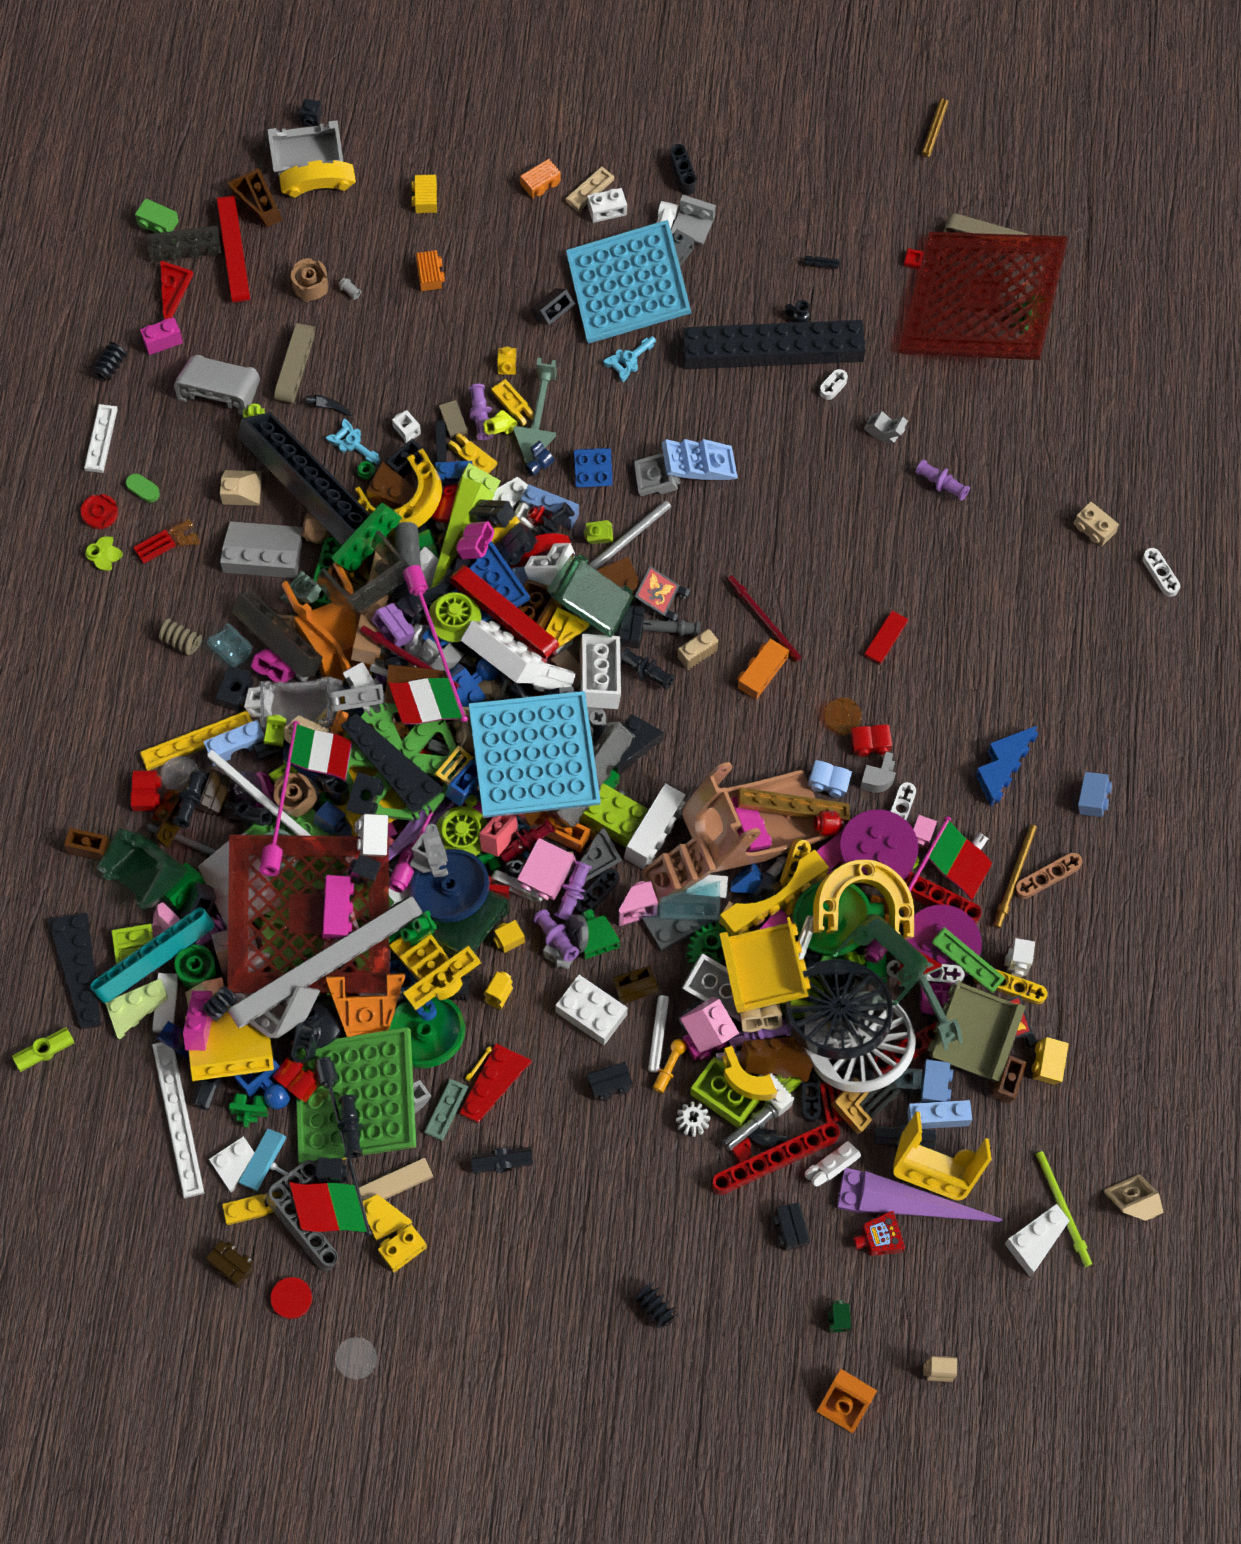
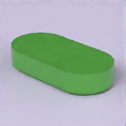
(142, 488)

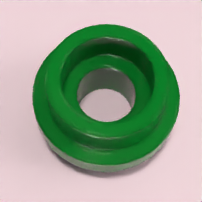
(365, 466)

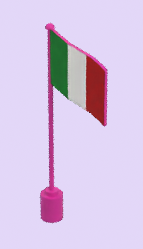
(430, 697)
(316, 753)

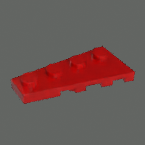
(495, 1078)

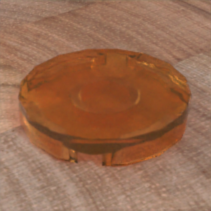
(842, 715)

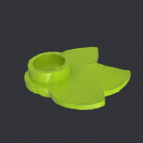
(106, 553)

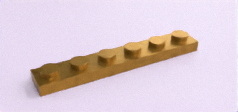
(789, 804)

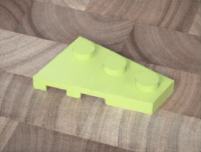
(133, 1006)

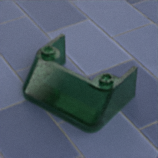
(878, 929)

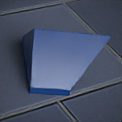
(747, 879)

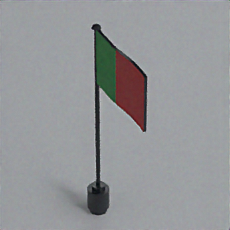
(330, 1205)

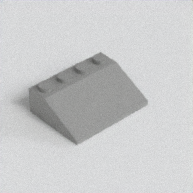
(262, 549)
(216, 875)

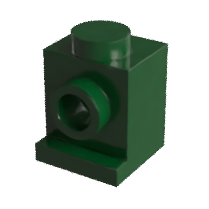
(839, 1317)

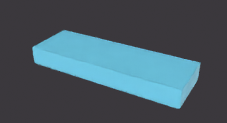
(262, 1159)

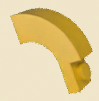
(746, 1085)

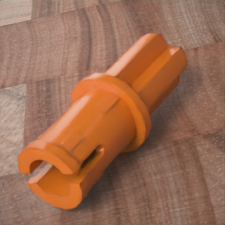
(340, 718)

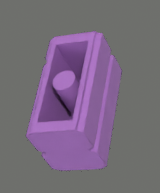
(393, 625)

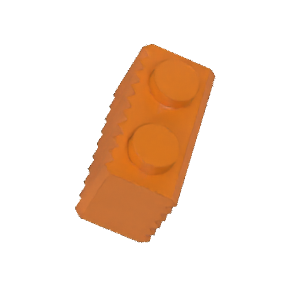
(540, 178)
(429, 271)

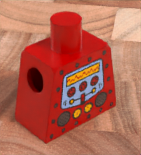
(881, 1236)

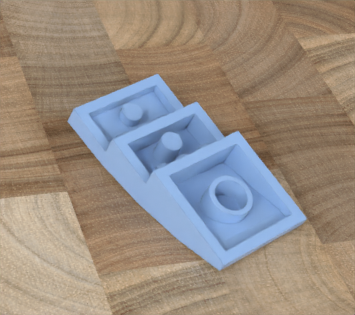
(699, 460)

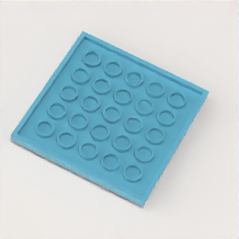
(628, 281)
(534, 754)

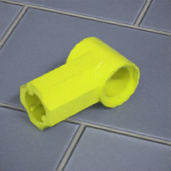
(500, 423)

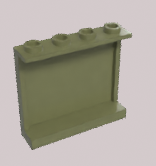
(986, 1030)

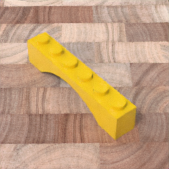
(743, 916)

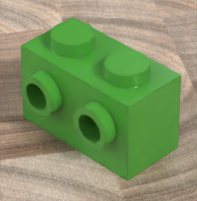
(156, 217)

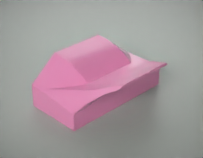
(163, 919)

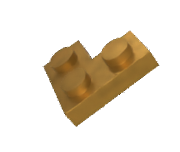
(848, 1107)

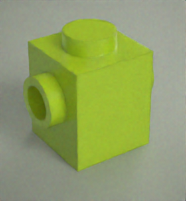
(598, 532)

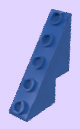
(1005, 759)

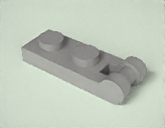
(357, 697)

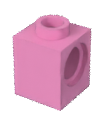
(924, 829)

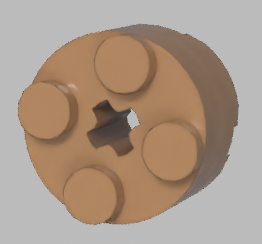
(309, 279)
(300, 803)

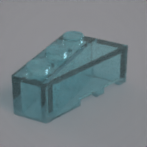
(692, 905)

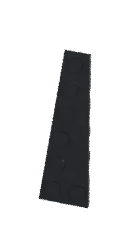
(401, 774)
(76, 955)

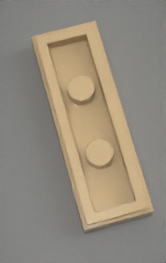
(594, 184)

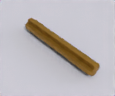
(934, 128)

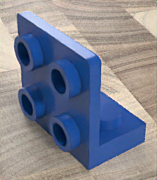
(593, 467)

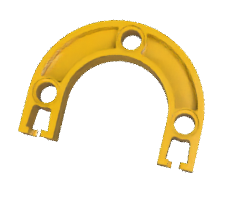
(424, 501)
(879, 876)

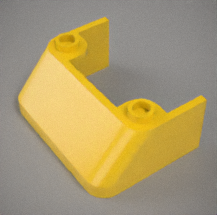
(935, 1170)

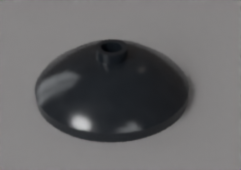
(323, 1015)

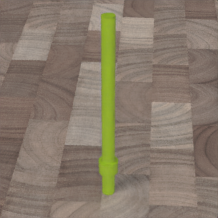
(1080, 1245)

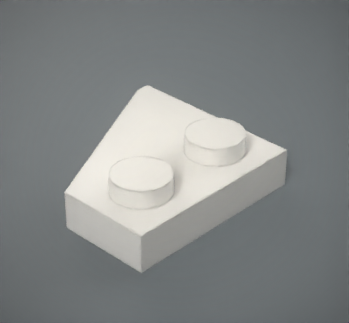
(232, 1162)

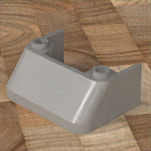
(278, 1019)

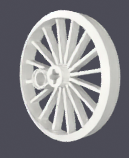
(828, 1072)

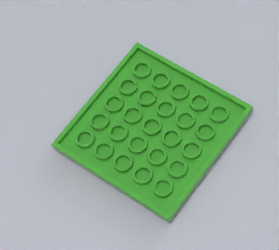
(381, 1077)

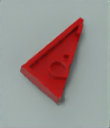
(174, 284)

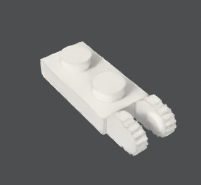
(832, 1164)

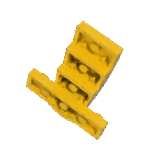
(433, 969)

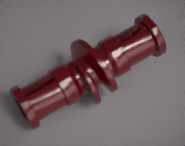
(527, 840)

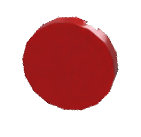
(99, 511)
(291, 1298)

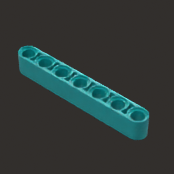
(152, 955)

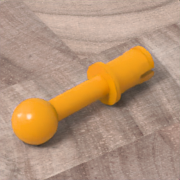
(678, 1047)

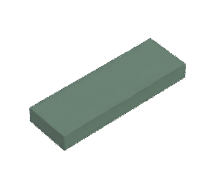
(446, 1110)

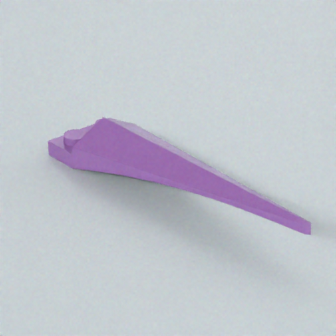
(414, 827)
(878, 1195)

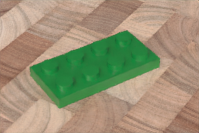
(358, 545)

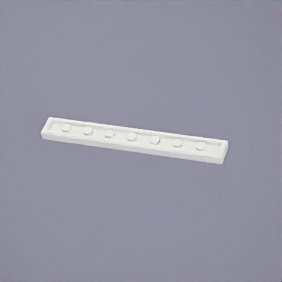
(256, 794)
(178, 1120)

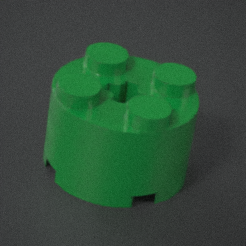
(191, 958)

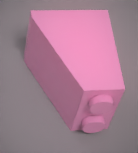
(546, 869)

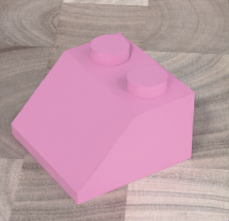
(638, 904)
(709, 1024)

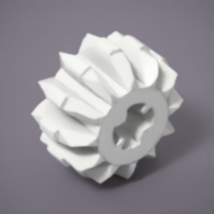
(686, 1113)

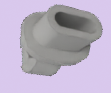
(556, 956)

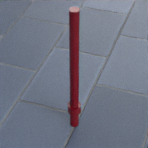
(741, 591)
(378, 638)

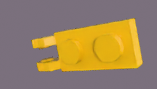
(512, 401)
(472, 453)
(247, 1208)

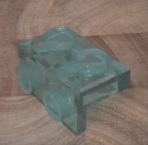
(231, 645)

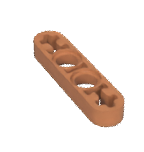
(1050, 878)

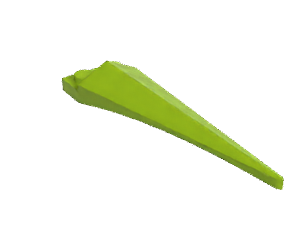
(472, 487)

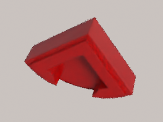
(742, 1150)

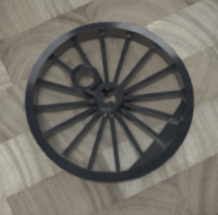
(848, 1010)

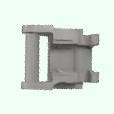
(430, 853)

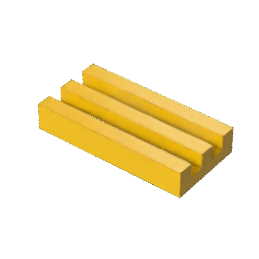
(443, 778)

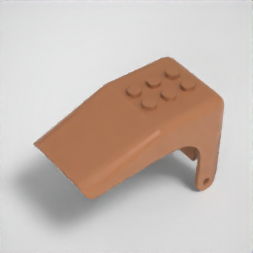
(714, 816)

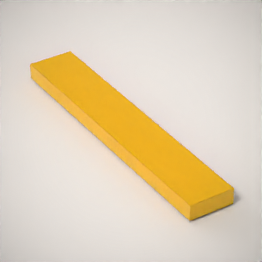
(191, 742)

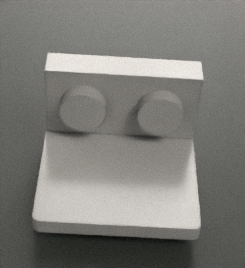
(694, 218)

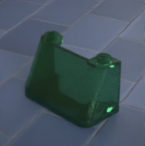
(591, 594)
(141, 867)
(472, 930)

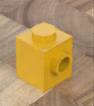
(508, 936)

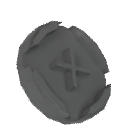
(577, 931)

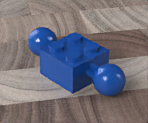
(469, 690)
(275, 1095)

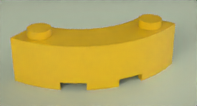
(316, 176)

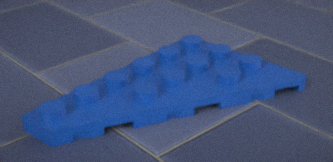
(498, 574)

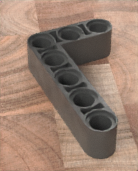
(291, 1221)

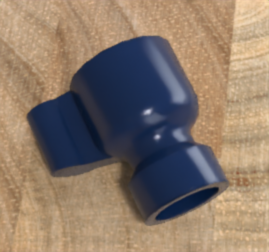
(541, 457)

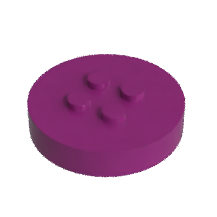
(880, 838)
(929, 923)

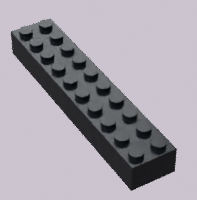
(773, 344)
(303, 475)

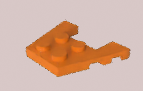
(366, 1013)

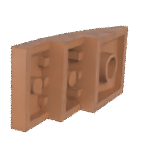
(679, 868)

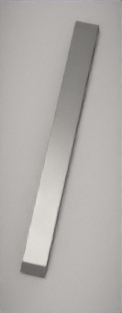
(325, 962)

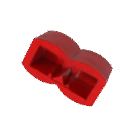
(871, 740)
(145, 790)
(296, 1079)

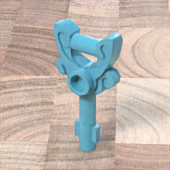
(628, 358)
(351, 442)

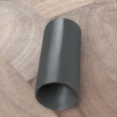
(407, 542)

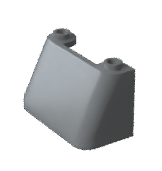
(304, 145)
(217, 382)

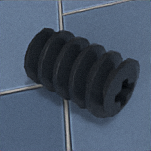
(108, 361)
(656, 1306)

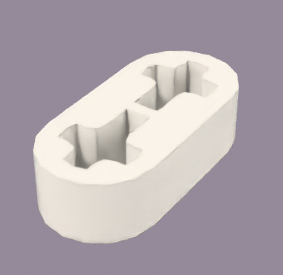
(831, 382)

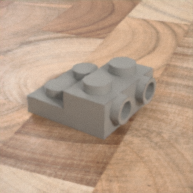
(653, 477)

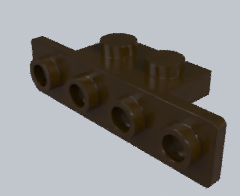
(164, 817)

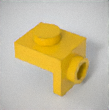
(507, 360)

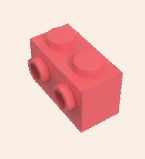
(498, 834)

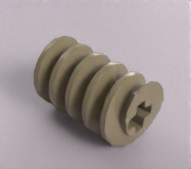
(179, 639)

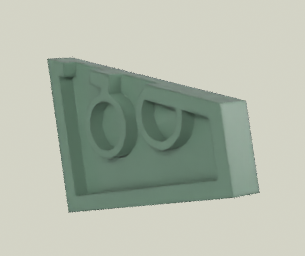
(304, 589)

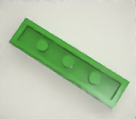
(967, 960)

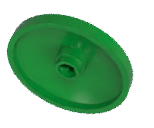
(851, 911)
(435, 1039)

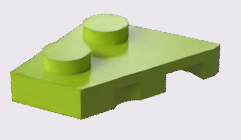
(130, 940)

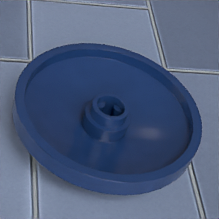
(456, 894)

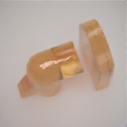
(191, 539)

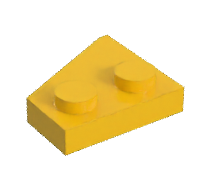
(565, 626)
(383, 1217)

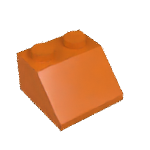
(846, 1401)

